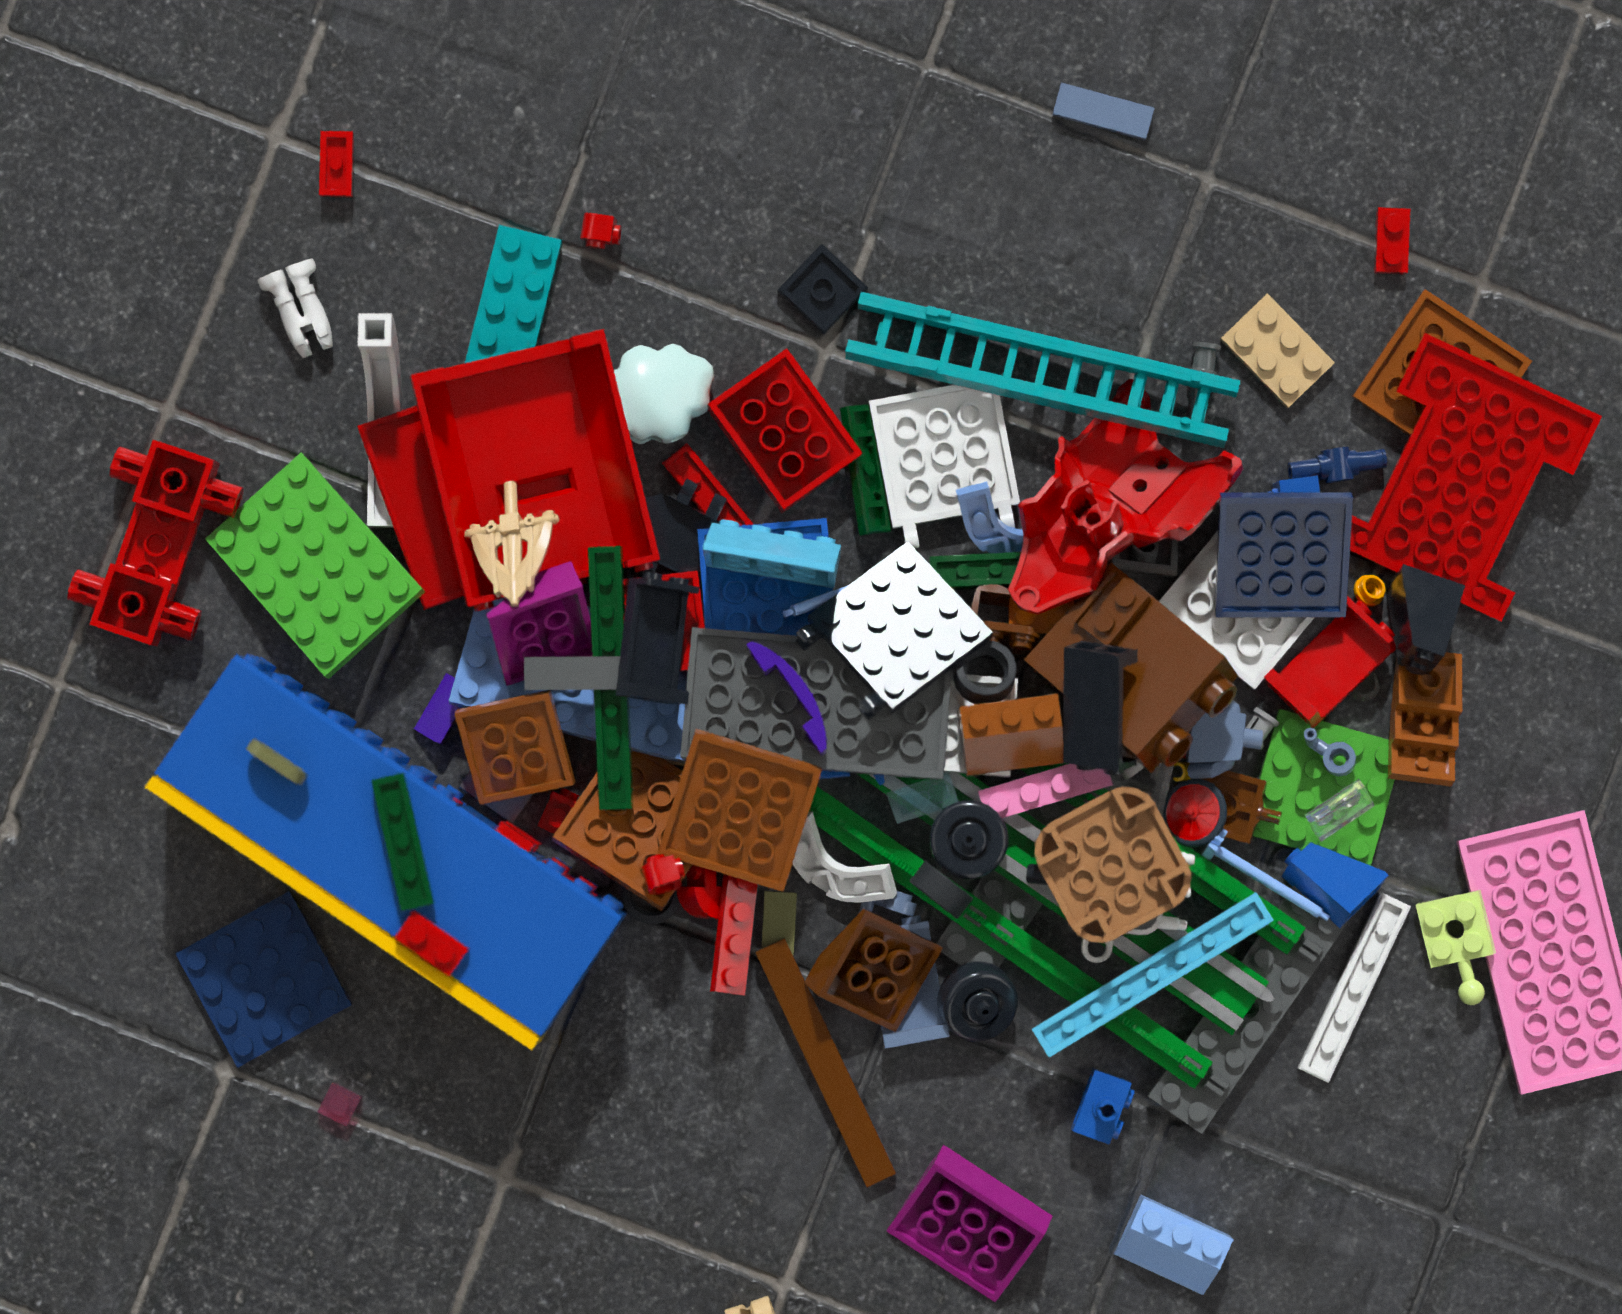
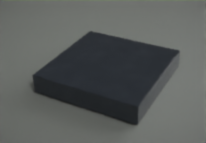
(822, 289)

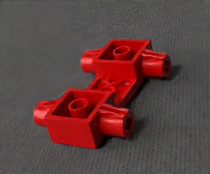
(155, 543)

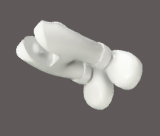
(314, 313)

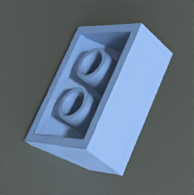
(1173, 1245)

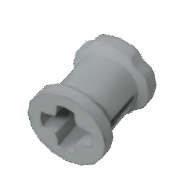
(1262, 721)

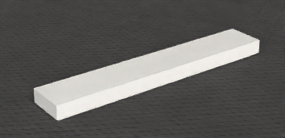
(1354, 987)

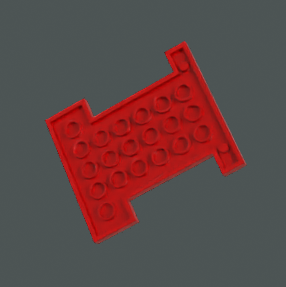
(1468, 469)

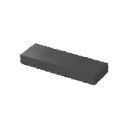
(571, 673)

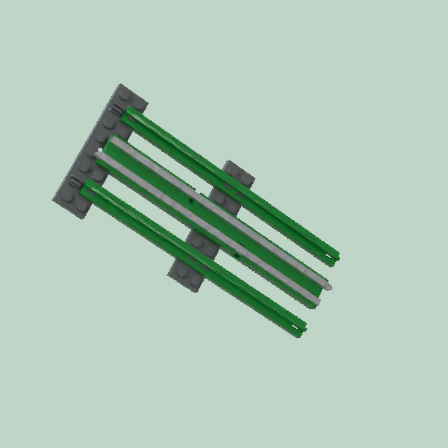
(1222, 989)

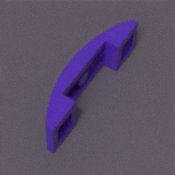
(768, 662)

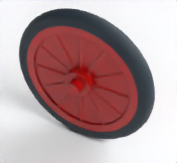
(1195, 812)

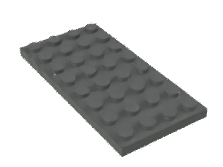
(744, 705)

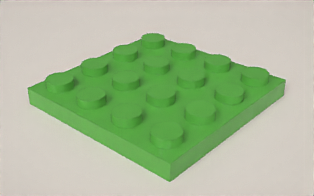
(1301, 782)

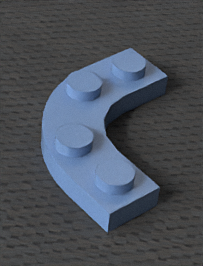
(983, 524)

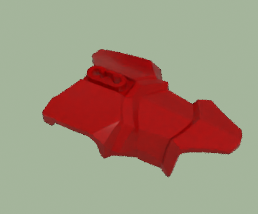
(1095, 512)

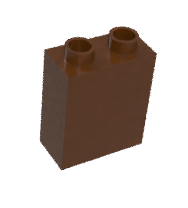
(1164, 692)

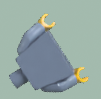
(1218, 744)

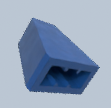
(1333, 880)

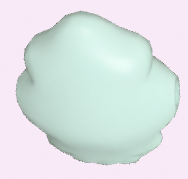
(662, 391)

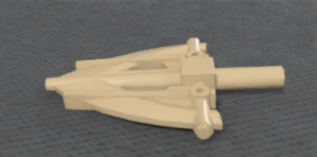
(515, 575)

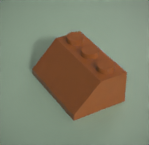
(1011, 734)

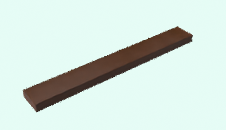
(825, 1062)

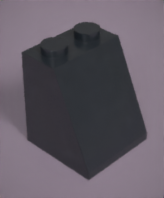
(1422, 617)

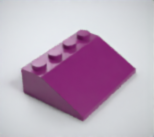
(970, 1223)

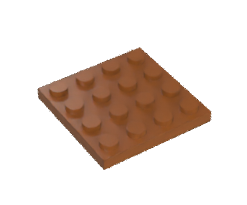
(1443, 322)
(739, 810)
(623, 839)

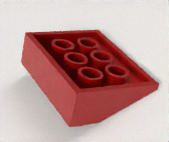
(784, 430)

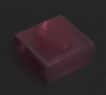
(339, 1104)

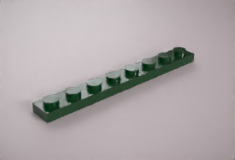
(611, 711)

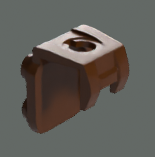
(1017, 638)

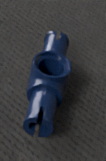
(1338, 464)

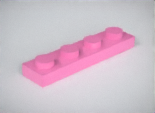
(1043, 789)

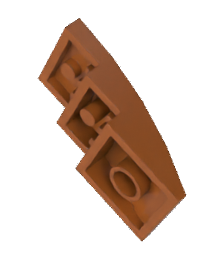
(1426, 723)

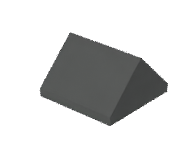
(1154, 559)

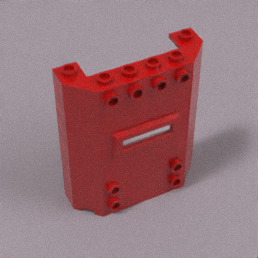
(526, 422)

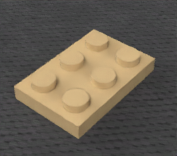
(1277, 351)

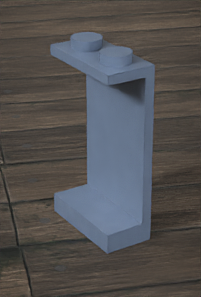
(922, 1018)

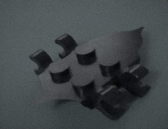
(676, 528)

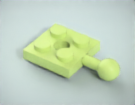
(1446, 949)

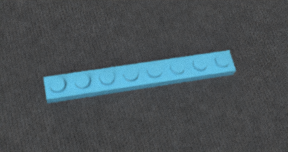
(1152, 974)

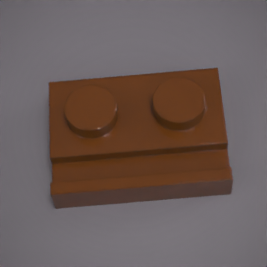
(1111, 609)

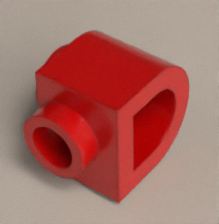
(600, 230)
(662, 873)

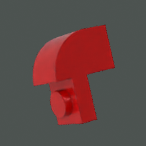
(701, 895)

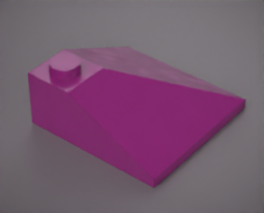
(544, 624)

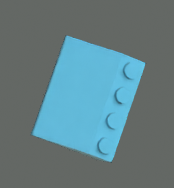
(772, 554)

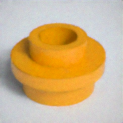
(1373, 585)

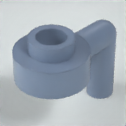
(1330, 752)
(900, 903)

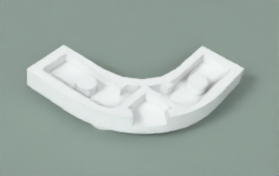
(836, 879)

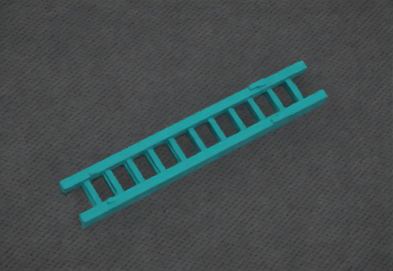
(1036, 392)

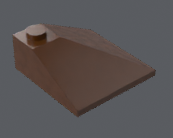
(874, 969)

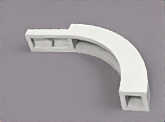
(383, 389)

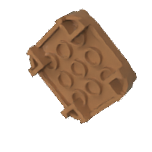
(1112, 864)

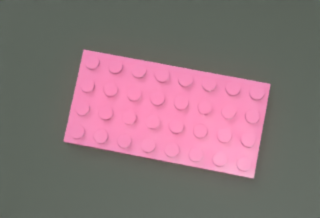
(1554, 949)

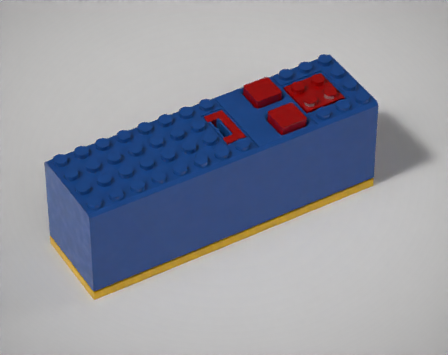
(520, 914)

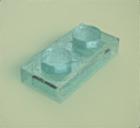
(922, 798)

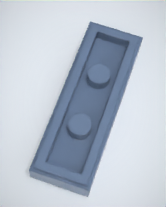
(1103, 111)

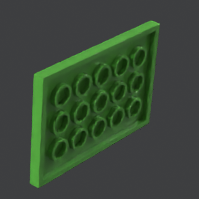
(315, 565)

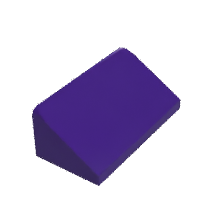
(439, 715)

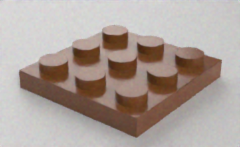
(515, 747)

